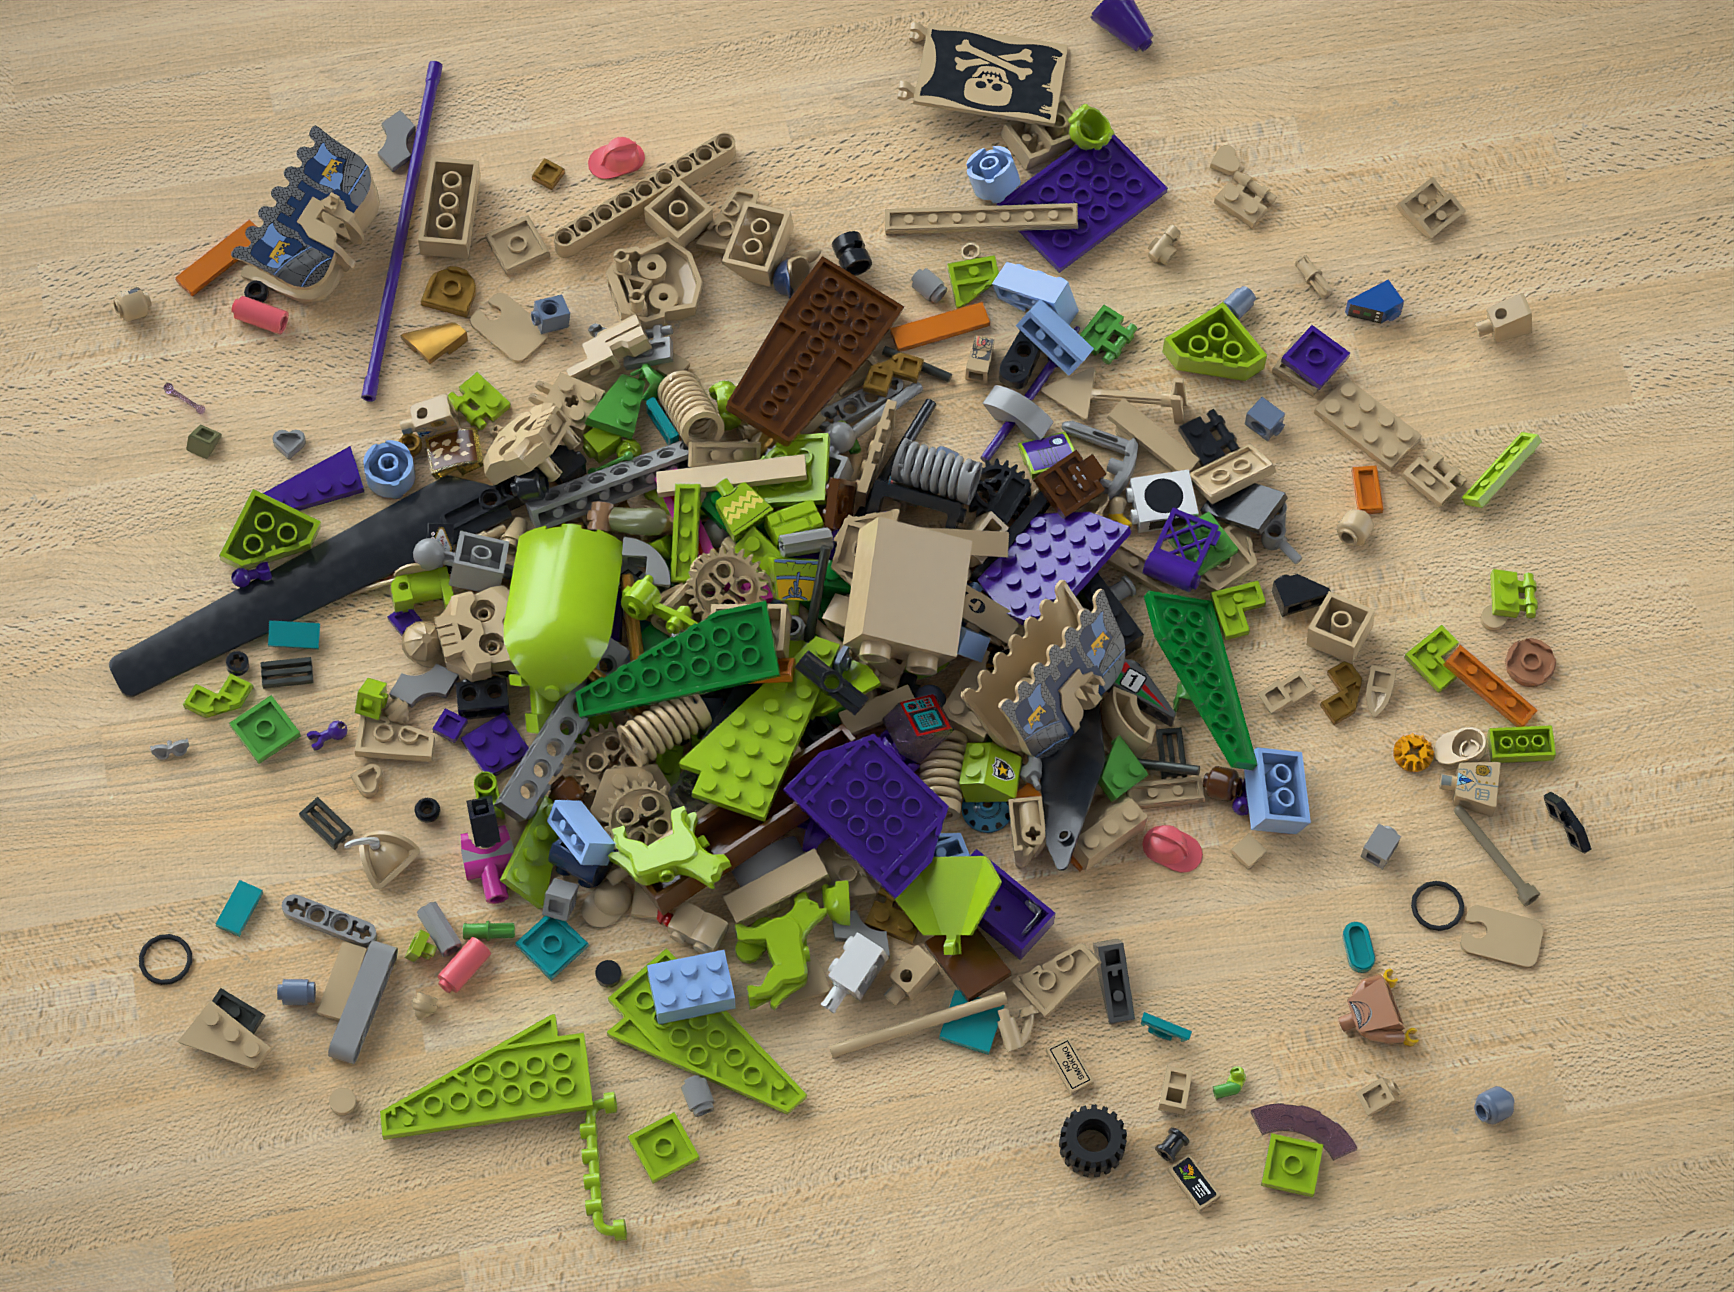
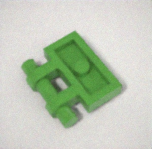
(1101, 329)

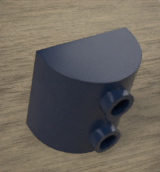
(567, 864)

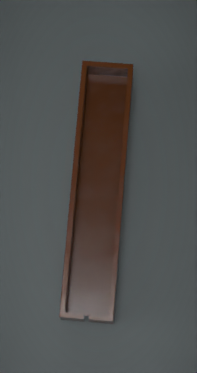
(743, 836)

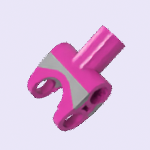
(488, 865)

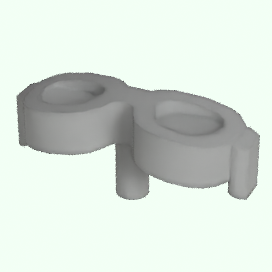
(177, 748)

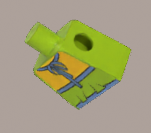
(792, 580)

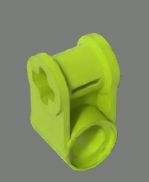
(487, 777)

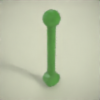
(627, 456)

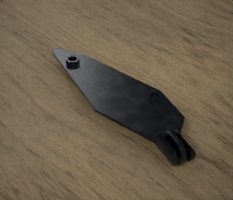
(1070, 784)

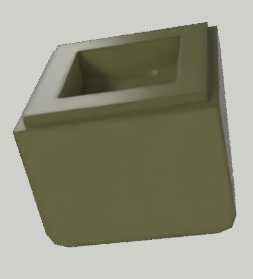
(203, 441)

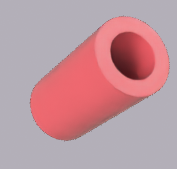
(260, 314)
(463, 965)

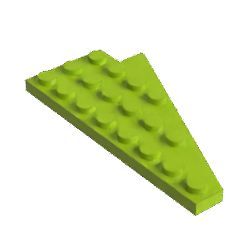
(753, 747)
(702, 1045)
(513, 1081)

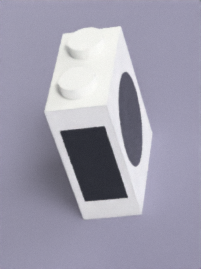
(1156, 496)

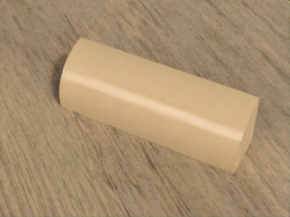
(777, 888)

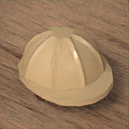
(423, 644)

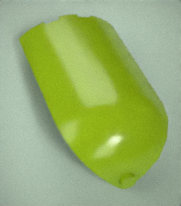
(561, 605)

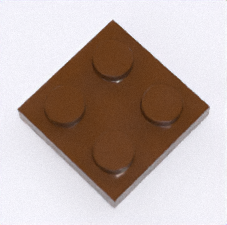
(840, 502)

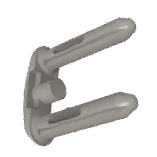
(1122, 469)

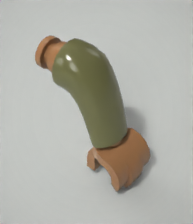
(628, 520)

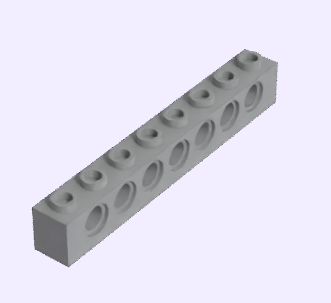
(606, 485)
(510, 799)

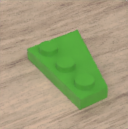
(619, 407)

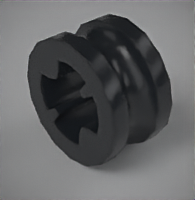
(230, 661)

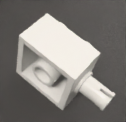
(854, 970)

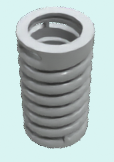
(912, 454)

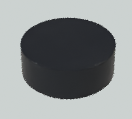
(608, 973)

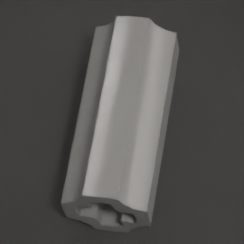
(804, 542)
(439, 929)

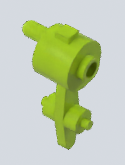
(645, 599)

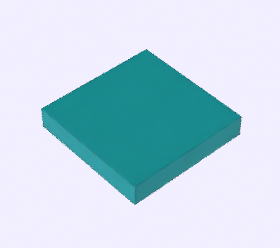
(551, 945)
(972, 1031)

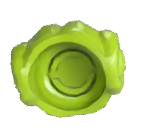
(1089, 128)
(721, 393)

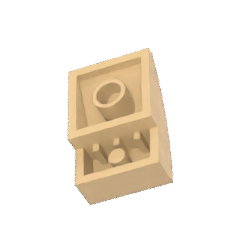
(1038, 143)

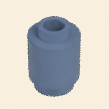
(1240, 301)
(296, 992)

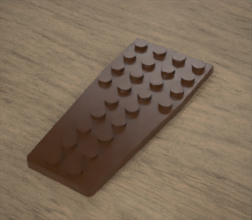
(812, 351)

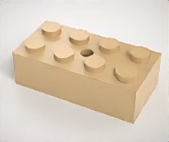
(449, 207)

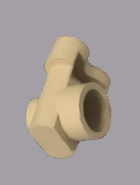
(1163, 249)

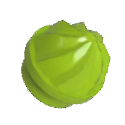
(629, 445)

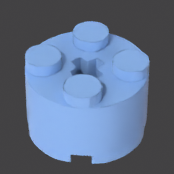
(993, 173)
(389, 469)

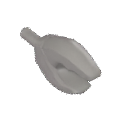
(1032, 771)

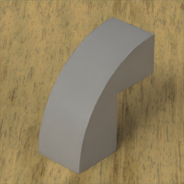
(1013, 407)
(640, 554)
(767, 860)

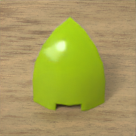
(663, 546)
(837, 902)

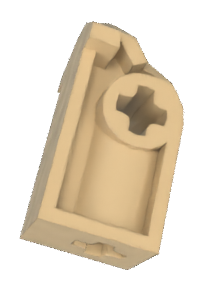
(1027, 819)

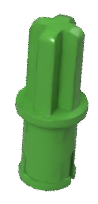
(488, 930)

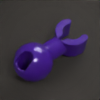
(242, 577)
(333, 732)
(1240, 804)

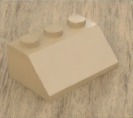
(758, 242)
(1107, 829)

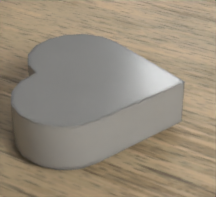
(289, 442)

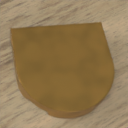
(450, 291)

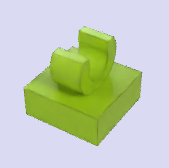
(420, 948)

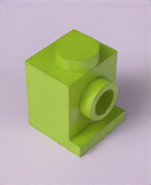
(371, 698)

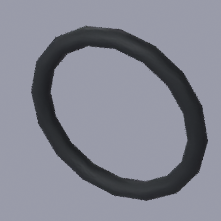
(1447, 886)
(165, 981)

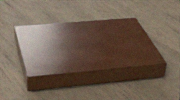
(974, 969)

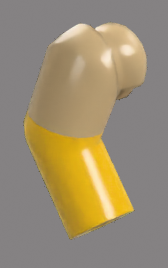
(1116, 510)

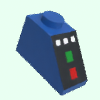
(1376, 304)

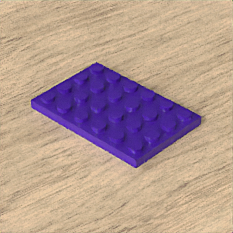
(1106, 185)

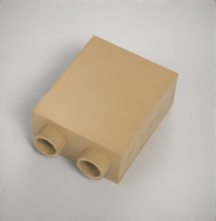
(907, 595)

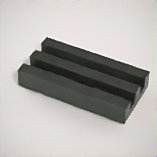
(287, 663)
(1168, 732)
(340, 837)

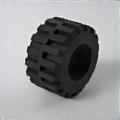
(1099, 1121)

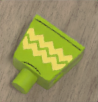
(740, 508)

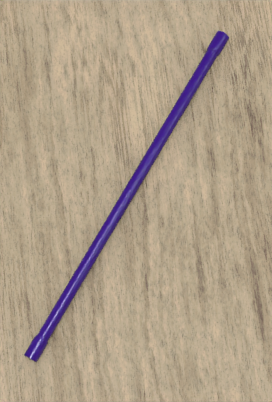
(372, 379)

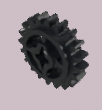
(988, 487)

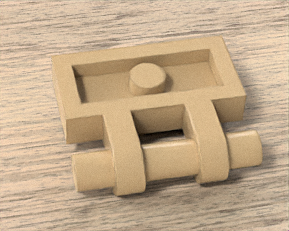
(1241, 205)
(1430, 482)

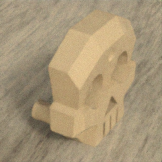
(639, 289)
(529, 443)
(461, 618)

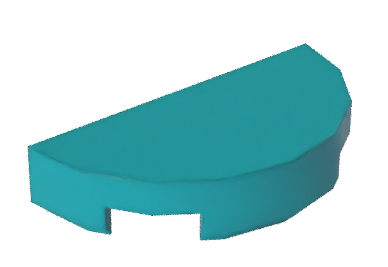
(1164, 1029)

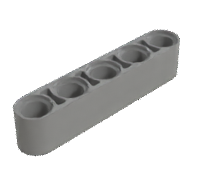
(363, 1002)

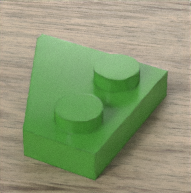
(1120, 770)

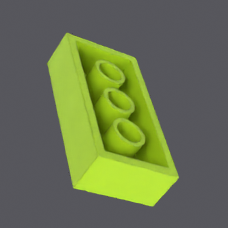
(1521, 744)

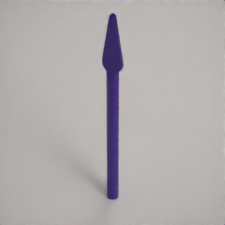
(1030, 394)

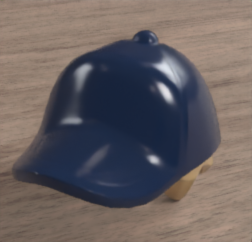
(793, 271)

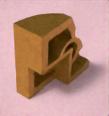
(436, 340)

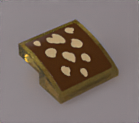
(454, 451)

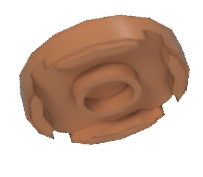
(1530, 662)

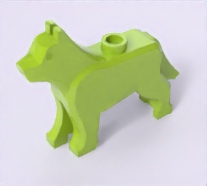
(669, 856)
(785, 949)

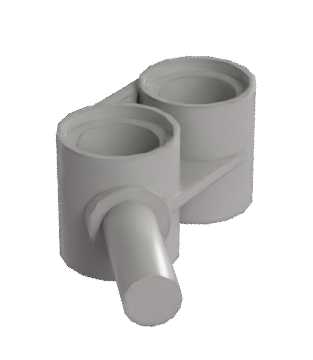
(1277, 526)

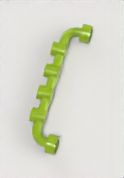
(592, 1181)

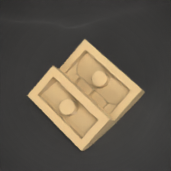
(1430, 208)

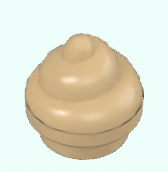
(397, 711)
(424, 1005)

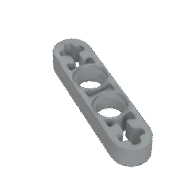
(863, 407)
(331, 917)

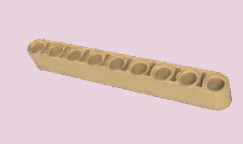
(633, 196)

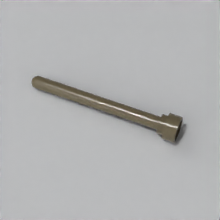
(1526, 892)

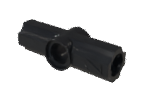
(818, 672)

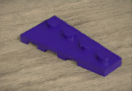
(322, 483)

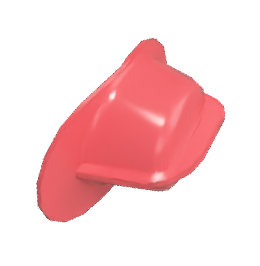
(616, 158)
(1172, 848)

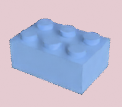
(1277, 792)
(691, 986)

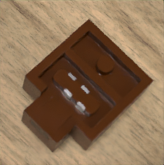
(1071, 483)

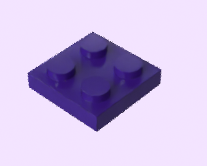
(1315, 357)
(495, 745)

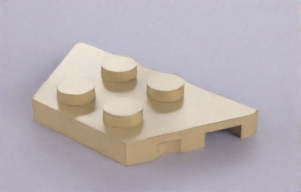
(847, 544)
(1234, 567)
(615, 778)

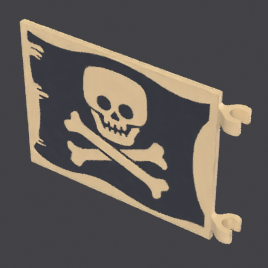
(987, 74)

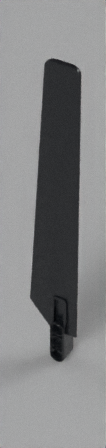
(313, 579)

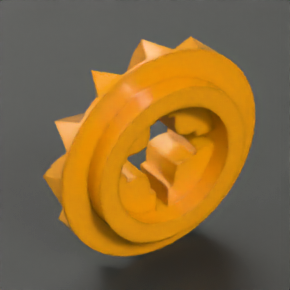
(1411, 762)

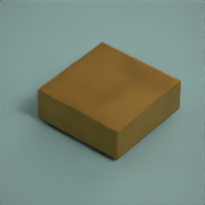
(548, 174)

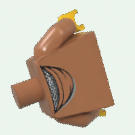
(1376, 1012)

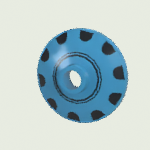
(986, 819)

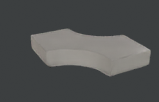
(395, 151)
(433, 683)
(843, 932)

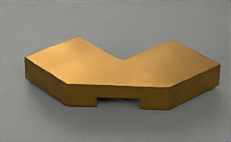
(899, 366)
(1344, 702)

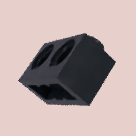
(482, 705)

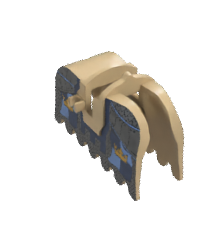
(297, 241)
(1049, 675)

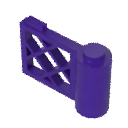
(1172, 568)

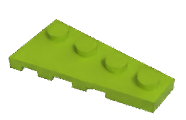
(529, 868)

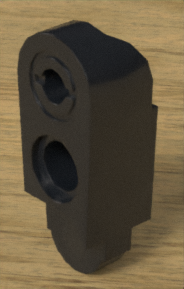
(1023, 365)

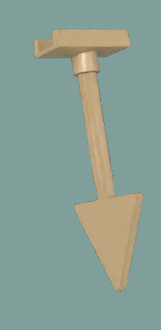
(1077, 393)

